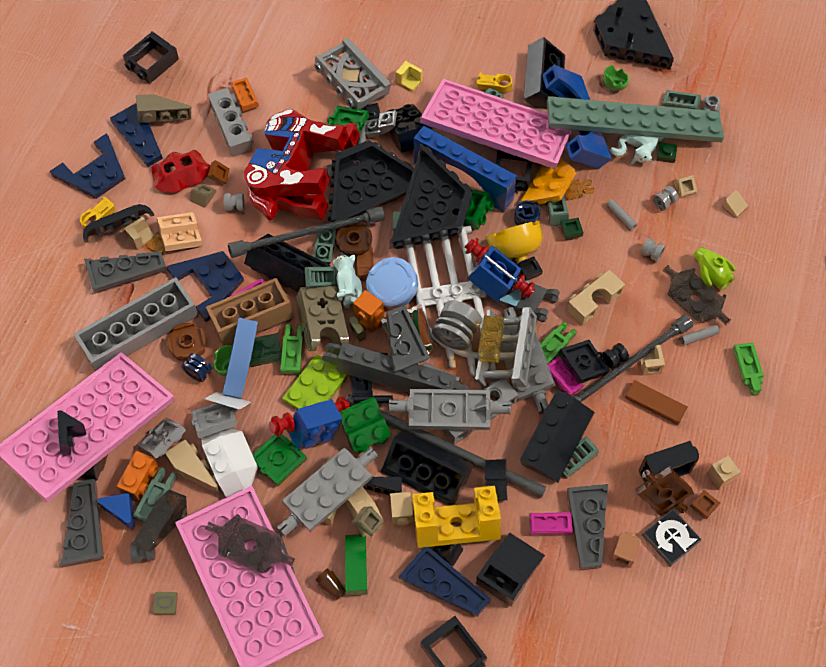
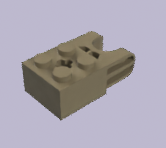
(321, 315)

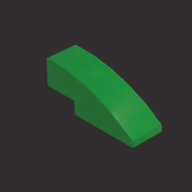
(356, 565)

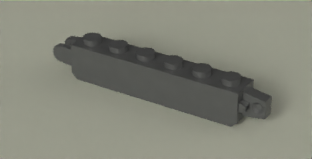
(379, 369)

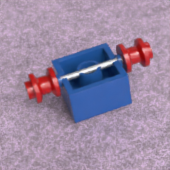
(496, 272)
(311, 423)

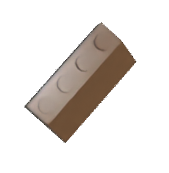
(262, 303)

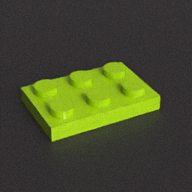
(315, 384)

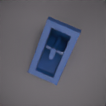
(119, 507)

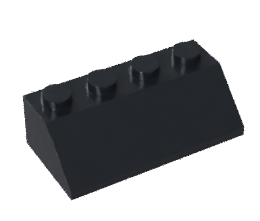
(540, 58)
(282, 262)
(557, 436)
(427, 467)

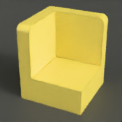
(409, 76)

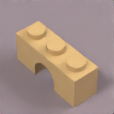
(605, 286)

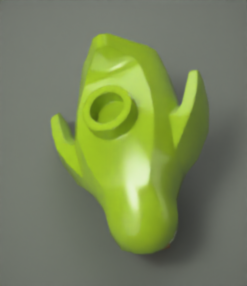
(714, 268)

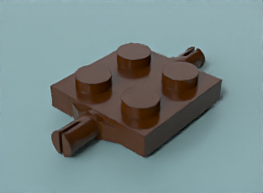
(664, 491)

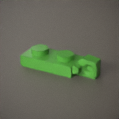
(749, 366)

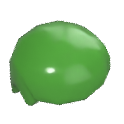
(615, 79)
(222, 359)

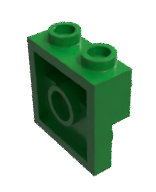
(478, 209)
(364, 425)

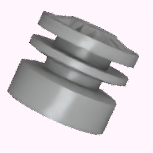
(456, 325)

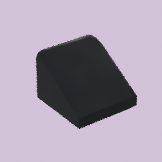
(449, 553)

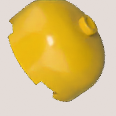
(517, 240)

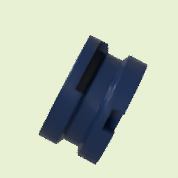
(526, 212)
(196, 367)

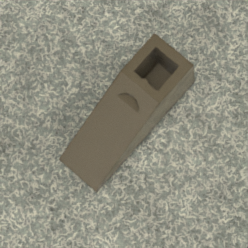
(157, 108)

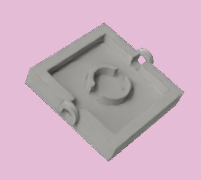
(213, 419)
(165, 434)

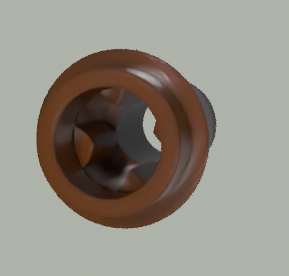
(330, 583)

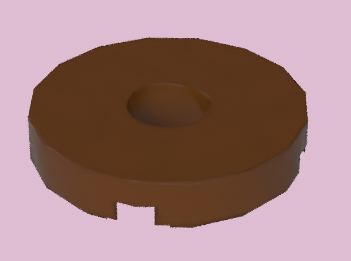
(357, 247)

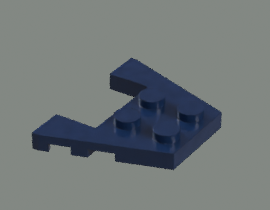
(96, 176)
(216, 275)

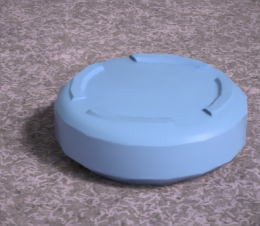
(392, 282)

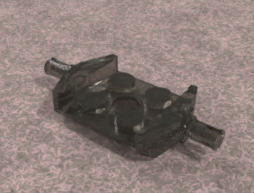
(687, 284)
(238, 532)

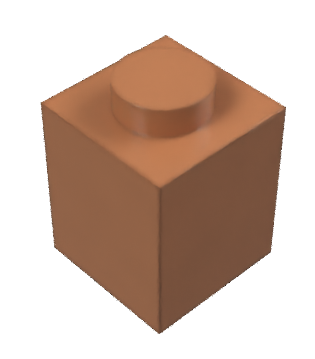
(626, 549)

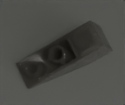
(161, 520)

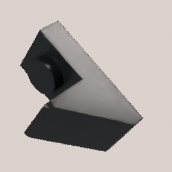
(68, 429)
(497, 476)

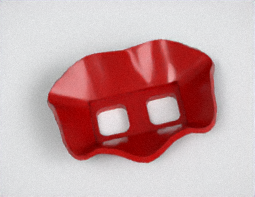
(183, 175)

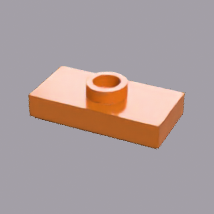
(244, 94)

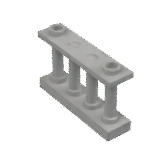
(521, 355)

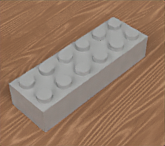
(136, 323)

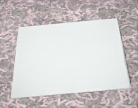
(228, 400)

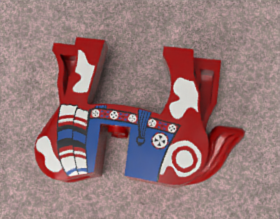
(281, 175)

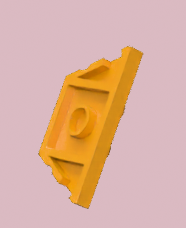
(550, 183)

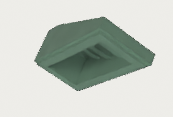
(693, 100)
(561, 211)
(326, 278)
(593, 452)

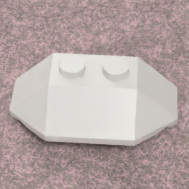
(230, 460)

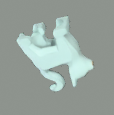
(644, 146)
(348, 283)

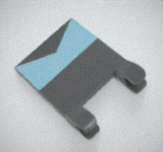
(513, 299)

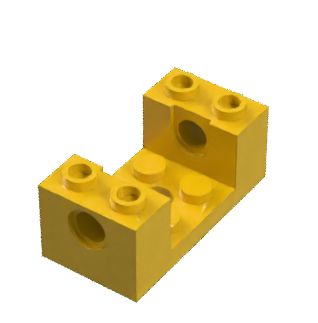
(479, 519)

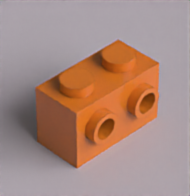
(368, 311)
(138, 475)

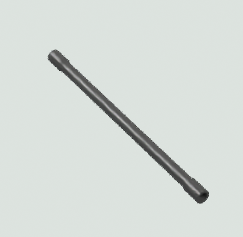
(528, 484)

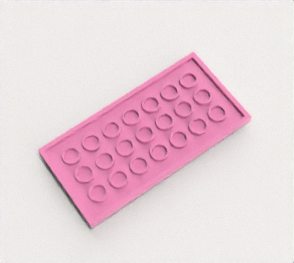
(495, 123)
(111, 407)
(259, 612)

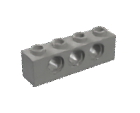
(230, 122)
(502, 391)

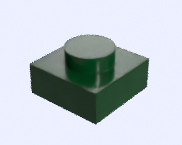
(667, 152)
(571, 228)

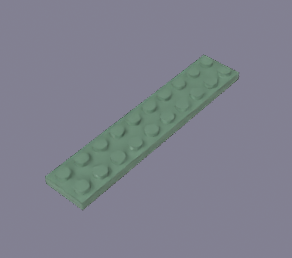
(634, 119)

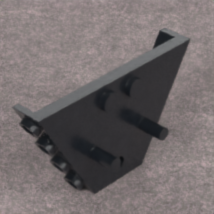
(634, 34)
(370, 184)
(430, 203)

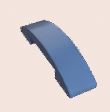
(240, 357)

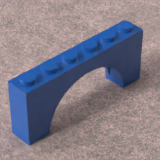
(588, 146)
(488, 175)

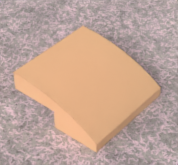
(179, 231)

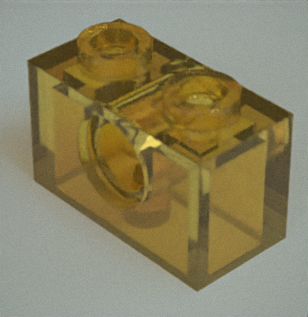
(491, 338)

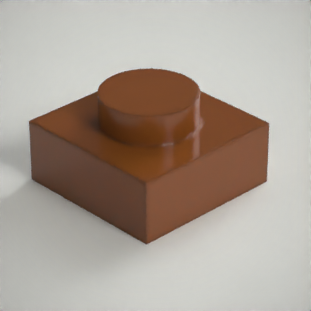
(218, 172)
(705, 504)

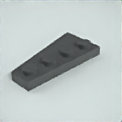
(117, 271)
(588, 521)
(84, 533)

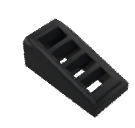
(385, 485)

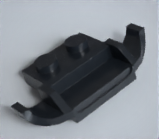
(111, 222)

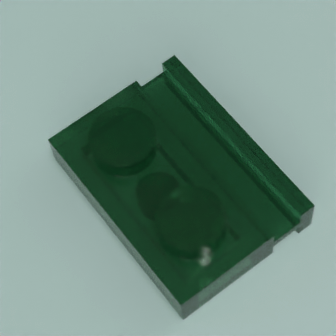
(265, 350)

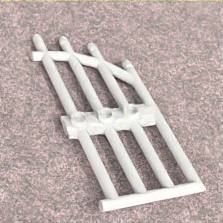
(456, 291)

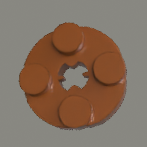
(178, 336)

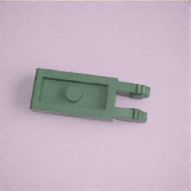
(154, 493)

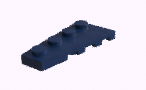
(137, 135)
(440, 579)

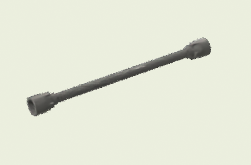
(240, 248)
(680, 326)

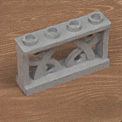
(347, 88)

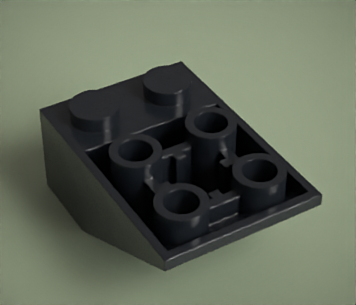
(406, 127)
(509, 569)

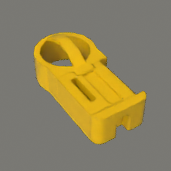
(492, 81)
(101, 210)

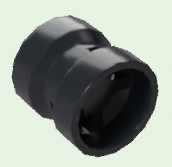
(615, 355)

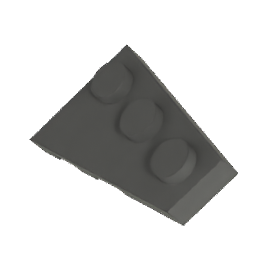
(404, 340)

